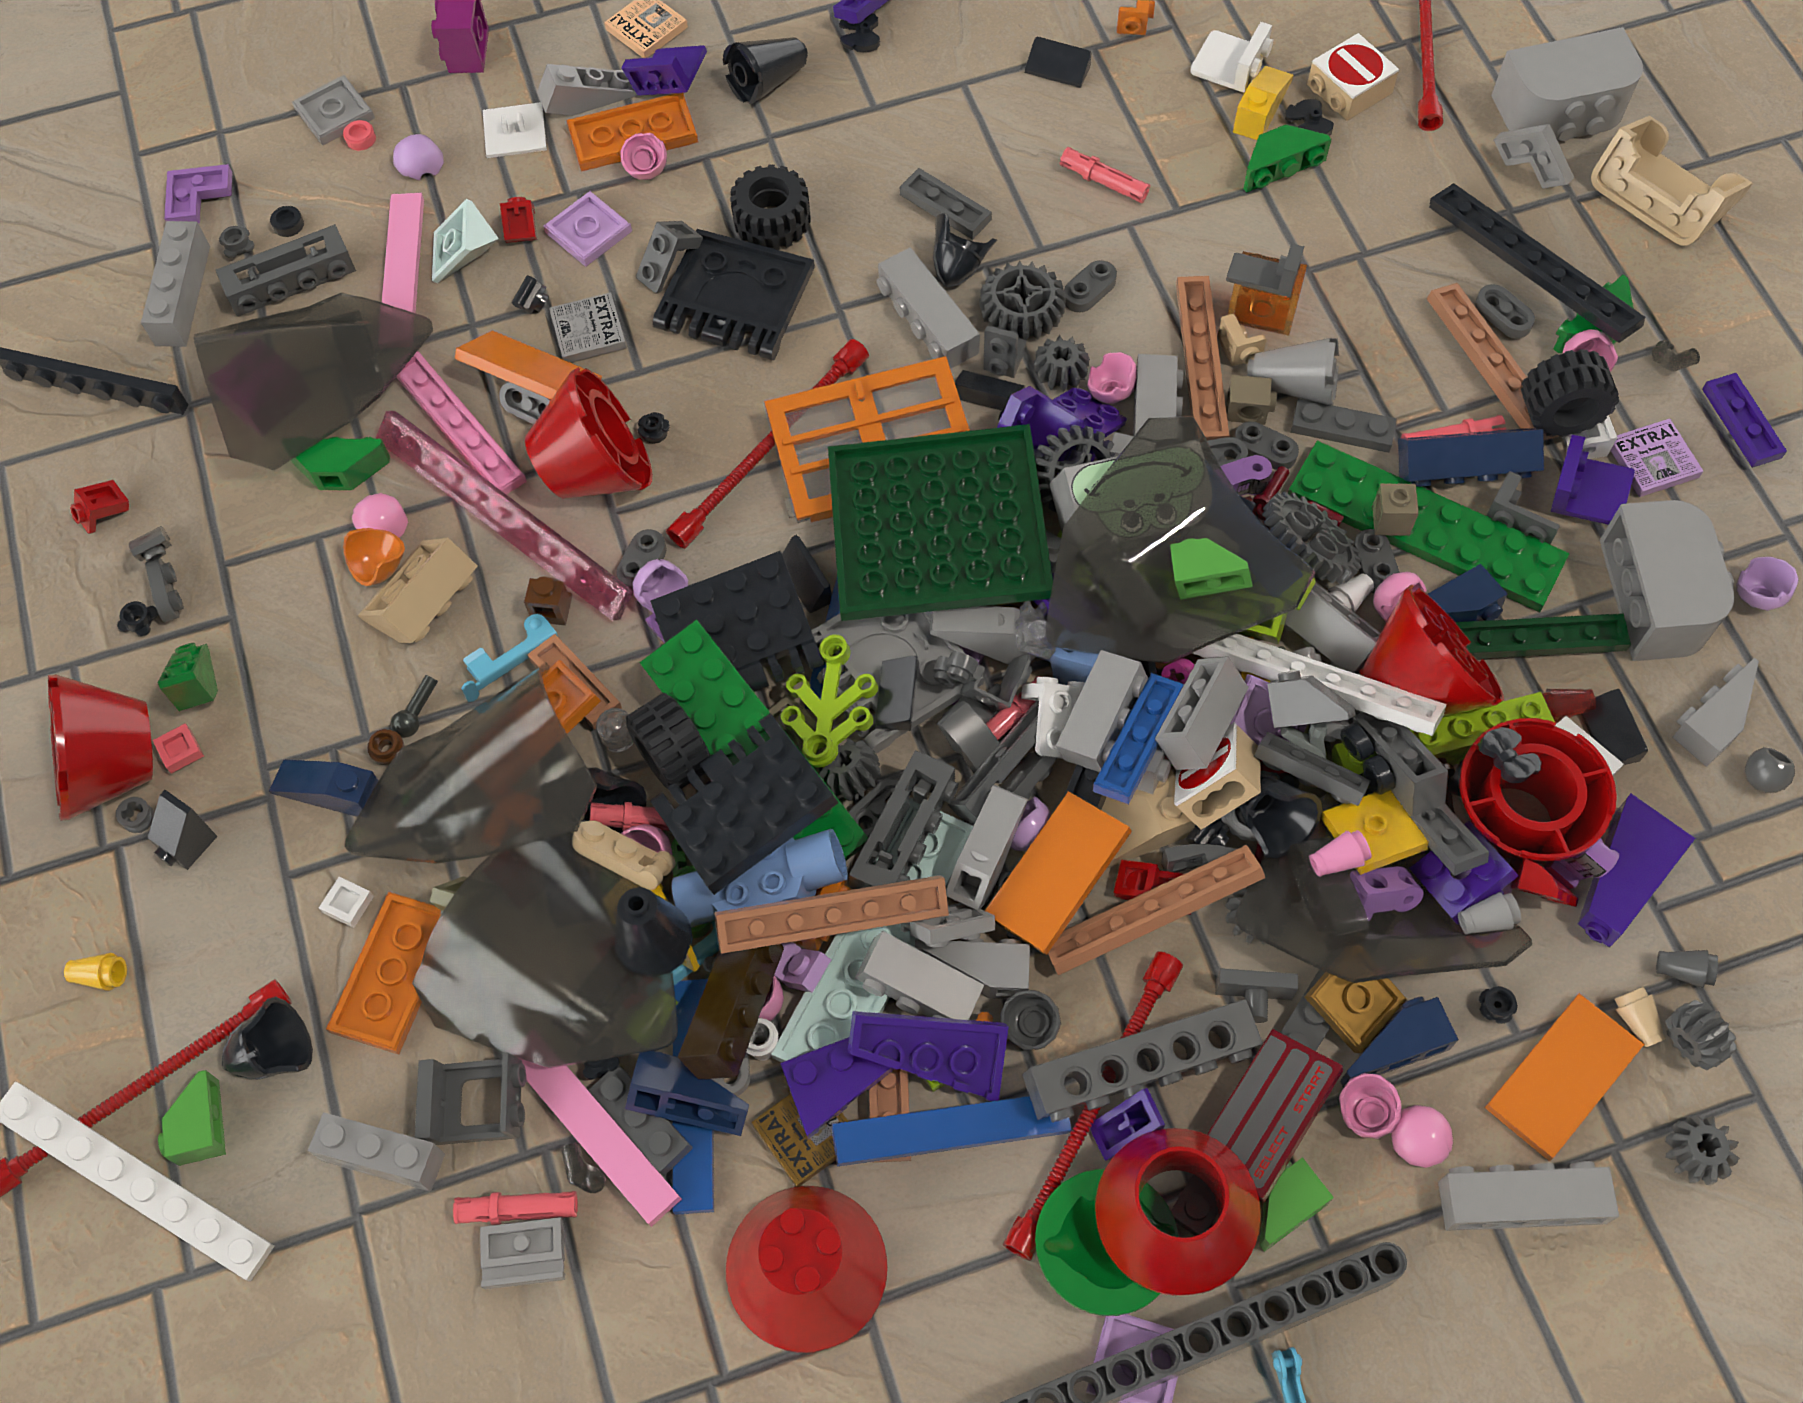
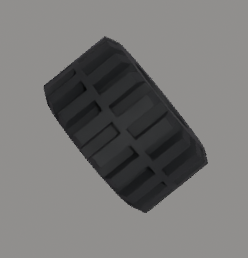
(770, 188)
(1570, 393)
(667, 740)

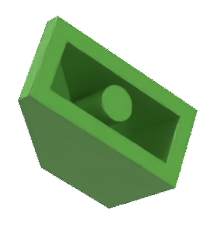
(1207, 568)
(194, 1123)
(1292, 1202)

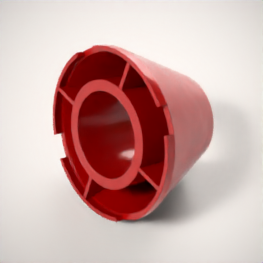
(584, 442)
(97, 744)
(1570, 784)
(1169, 1262)

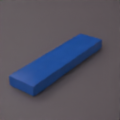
(1137, 740)

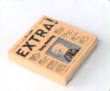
(646, 26)

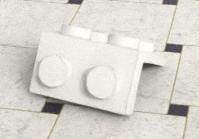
(1231, 59)
(1054, 709)

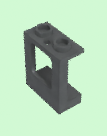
(441, 1100)

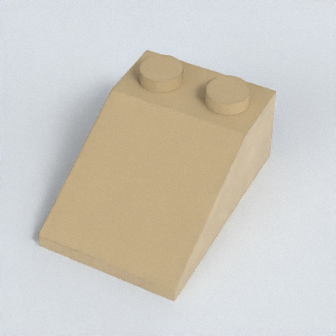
(1152, 819)

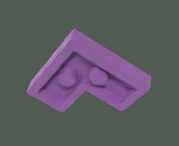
(189, 186)

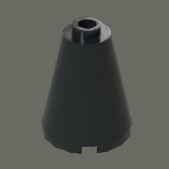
(762, 65)
(650, 933)

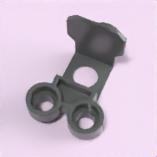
(967, 671)

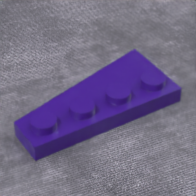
(944, 1050)

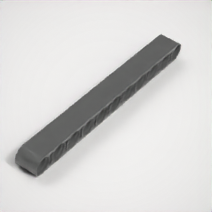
(1215, 1330)

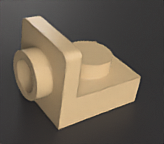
(1236, 343)

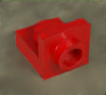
(518, 220)
(97, 502)

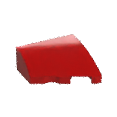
(1538, 881)

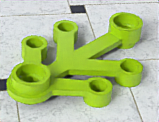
(829, 706)

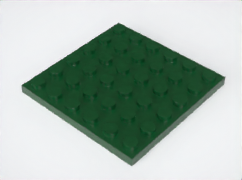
(938, 523)

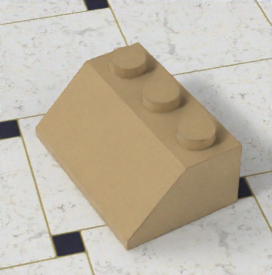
(419, 590)

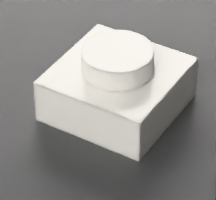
(346, 902)

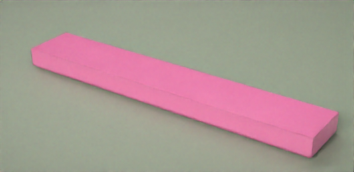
(403, 251)
(459, 425)
(603, 1140)

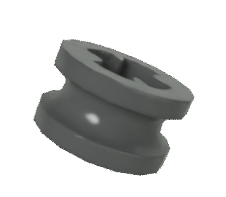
(126, 811)

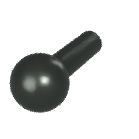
(406, 721)

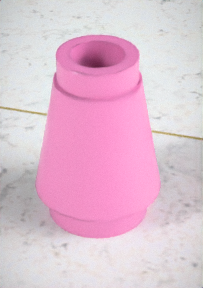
(1341, 854)

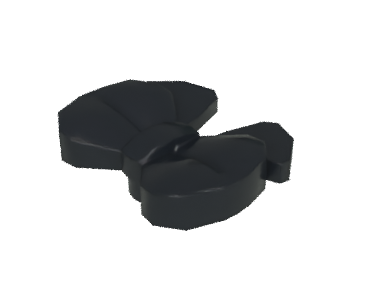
(864, 38)
(1311, 113)
(1500, 746)

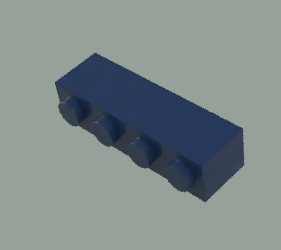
(1471, 454)

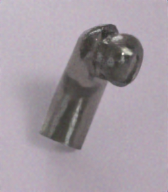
(1673, 361)
(580, 1173)

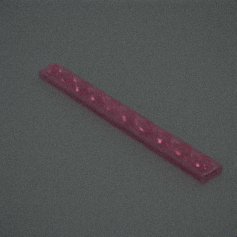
(505, 516)

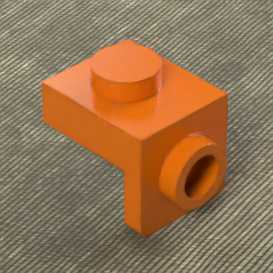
(1135, 19)

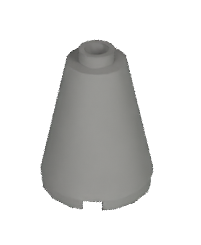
(1300, 369)

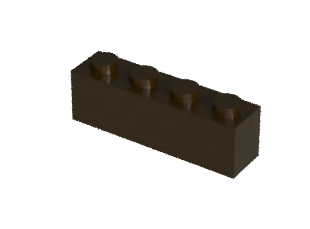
(729, 1011)

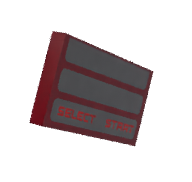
(1275, 1107)

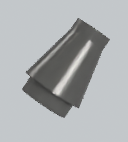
(1689, 966)

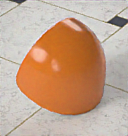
(372, 554)

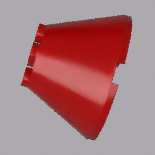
(1429, 657)
(806, 1269)

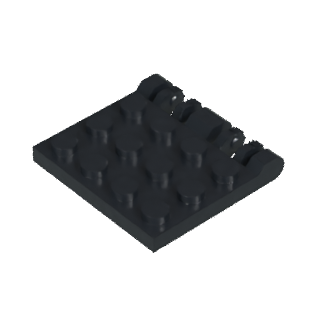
(737, 288)
(748, 615)
(746, 806)

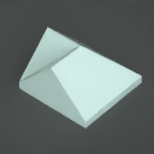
(460, 240)

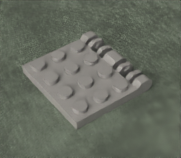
(887, 639)

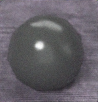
(1769, 770)

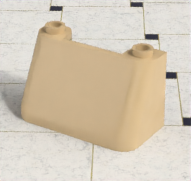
(1658, 189)

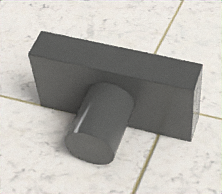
(1256, 988)

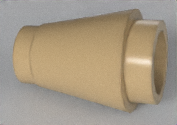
(1641, 1016)

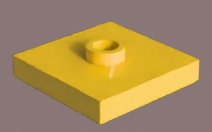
(1384, 825)

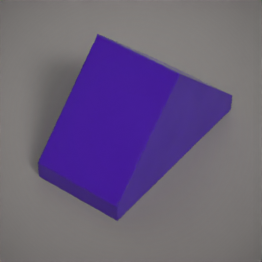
(1126, 1122)

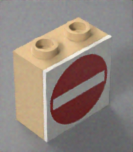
(1352, 76)
(1224, 784)

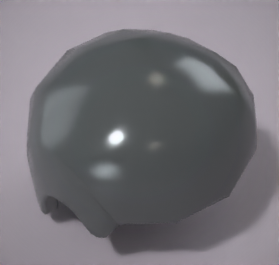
(1031, 1019)

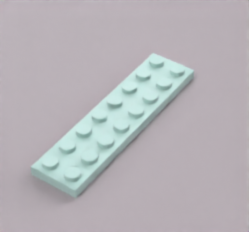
(827, 1012)

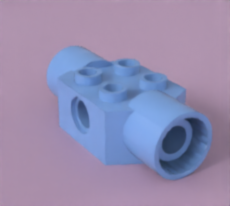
(785, 874)

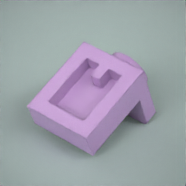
(801, 967)

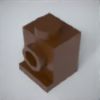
(548, 593)

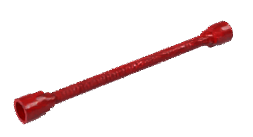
(1429, 108)
(689, 525)
(1159, 978)
(15, 1168)

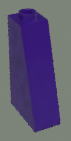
(1647, 853)

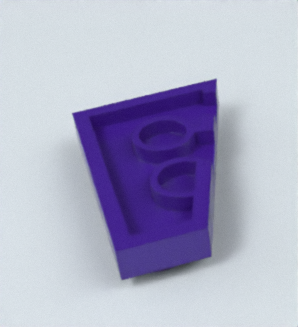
(828, 1082)

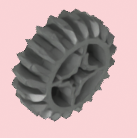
(1040, 292)
(1084, 442)

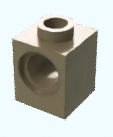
(1250, 399)
(1395, 509)

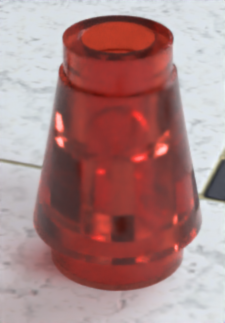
(1569, 702)

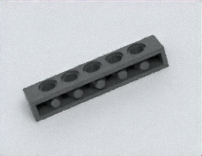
(1230, 1022)

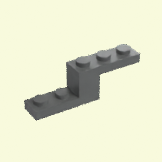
(1422, 793)

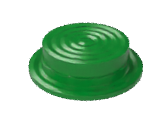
(1074, 1254)

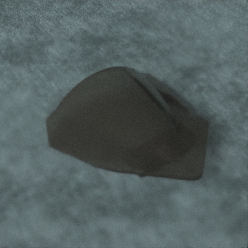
(303, 372)
(1116, 563)
(479, 784)
(1329, 929)
(534, 962)

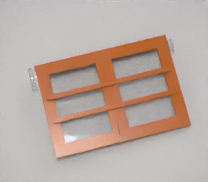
(870, 408)

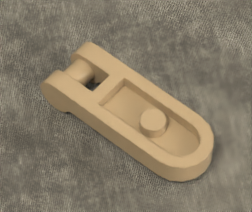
(622, 854)

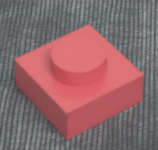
(178, 748)

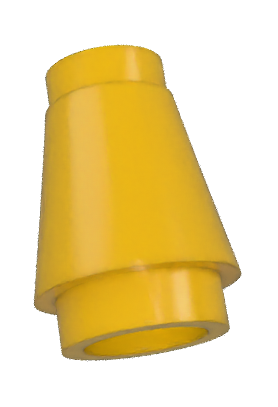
(97, 971)

